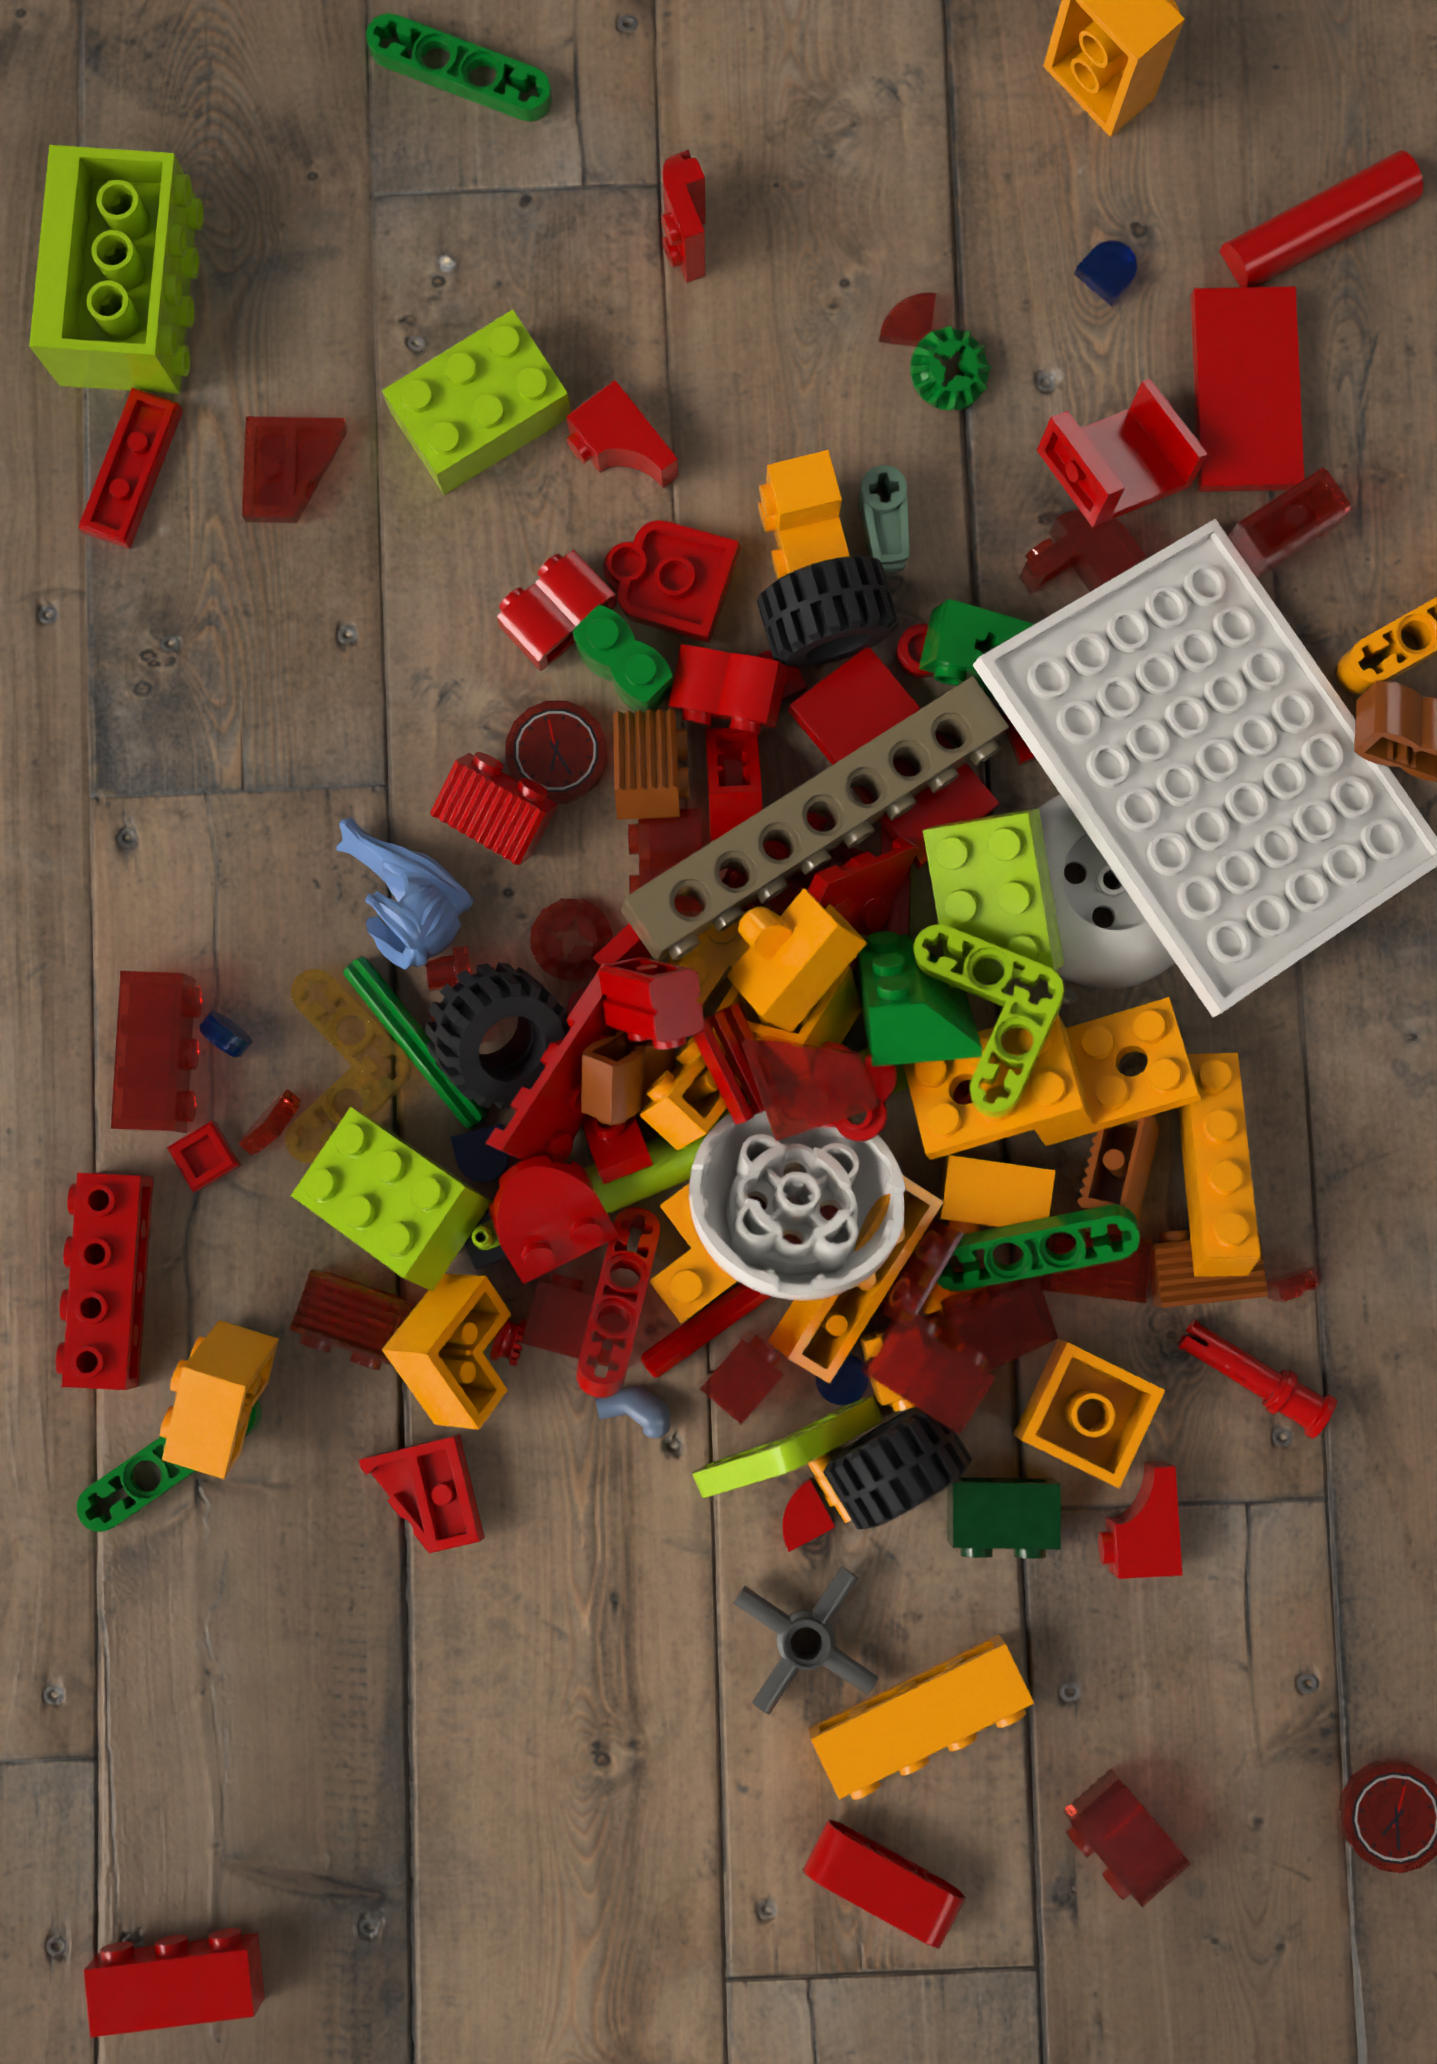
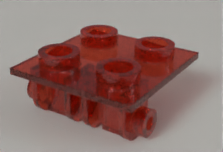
(920, 1271)

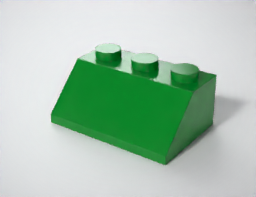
(906, 1010)

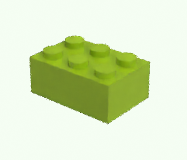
(478, 402)
(995, 886)
(391, 1199)

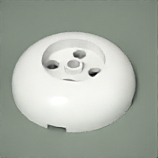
(1094, 955)
(819, 1172)

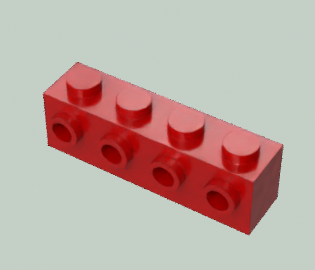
(105, 1281)

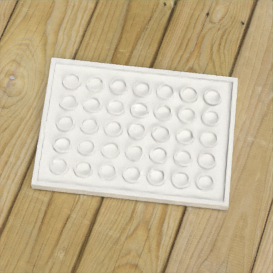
(1210, 764)

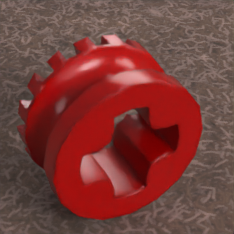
(507, 1342)

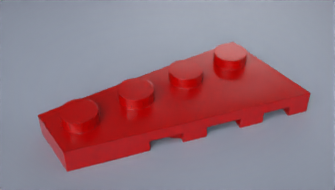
(551, 1111)

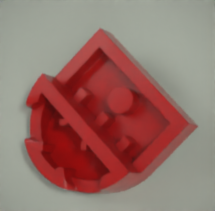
(684, 214)
(548, 1215)

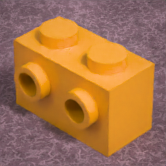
(685, 1101)
(992, 1193)

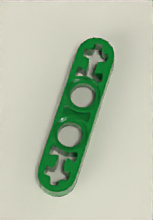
(462, 61)
(1037, 1257)
(122, 1510)

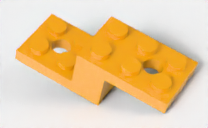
(1071, 1088)

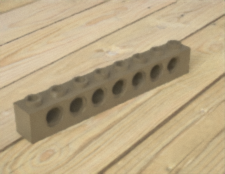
(961, 712)

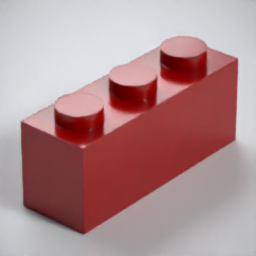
(174, 1983)

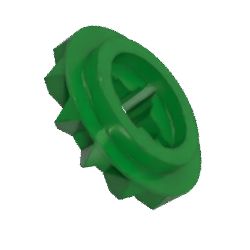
(928, 373)

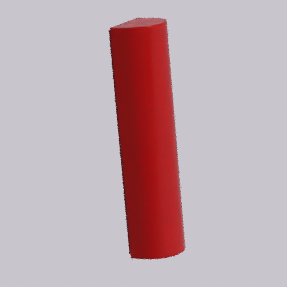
(1324, 220)

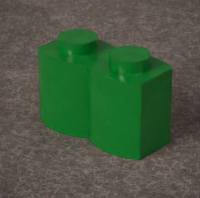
(611, 652)

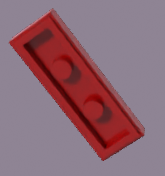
(130, 468)

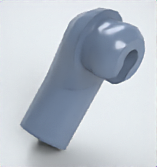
(641, 1406)

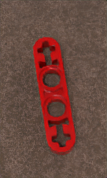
(618, 1300)

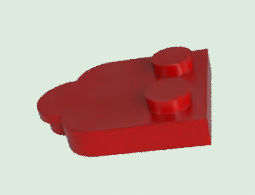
(673, 577)

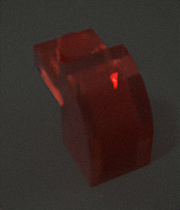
(1093, 552)

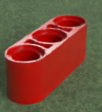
(884, 1883)

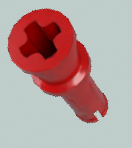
(1278, 1389)

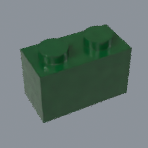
(1004, 1515)

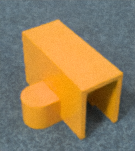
(792, 958)

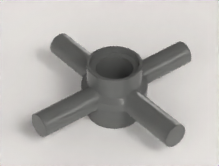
(793, 1660)

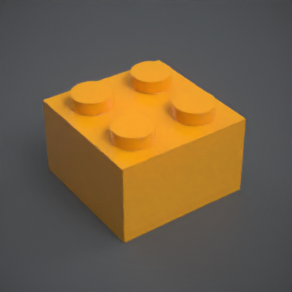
(1089, 1413)

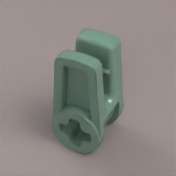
(885, 524)

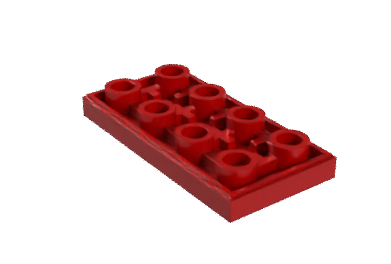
(1247, 388)
(861, 704)

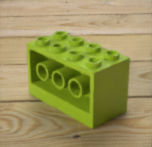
(116, 269)

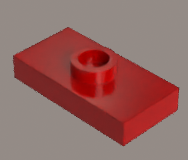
(616, 1148)

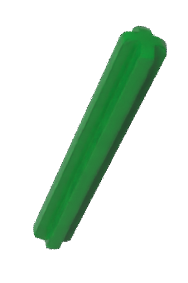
(410, 1038)

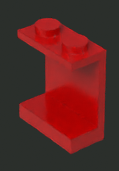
(1124, 457)

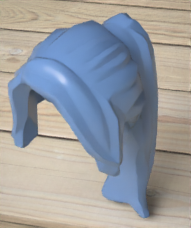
(426, 894)

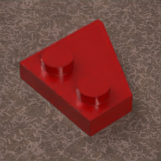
(431, 1491)

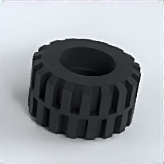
(827, 611)
(475, 1007)
(896, 1467)

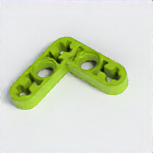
(1016, 1011)
(789, 1452)

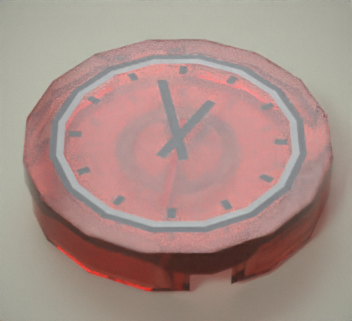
(558, 749)
(1391, 1815)

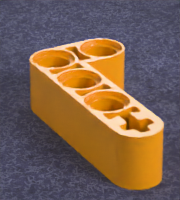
(1388, 642)

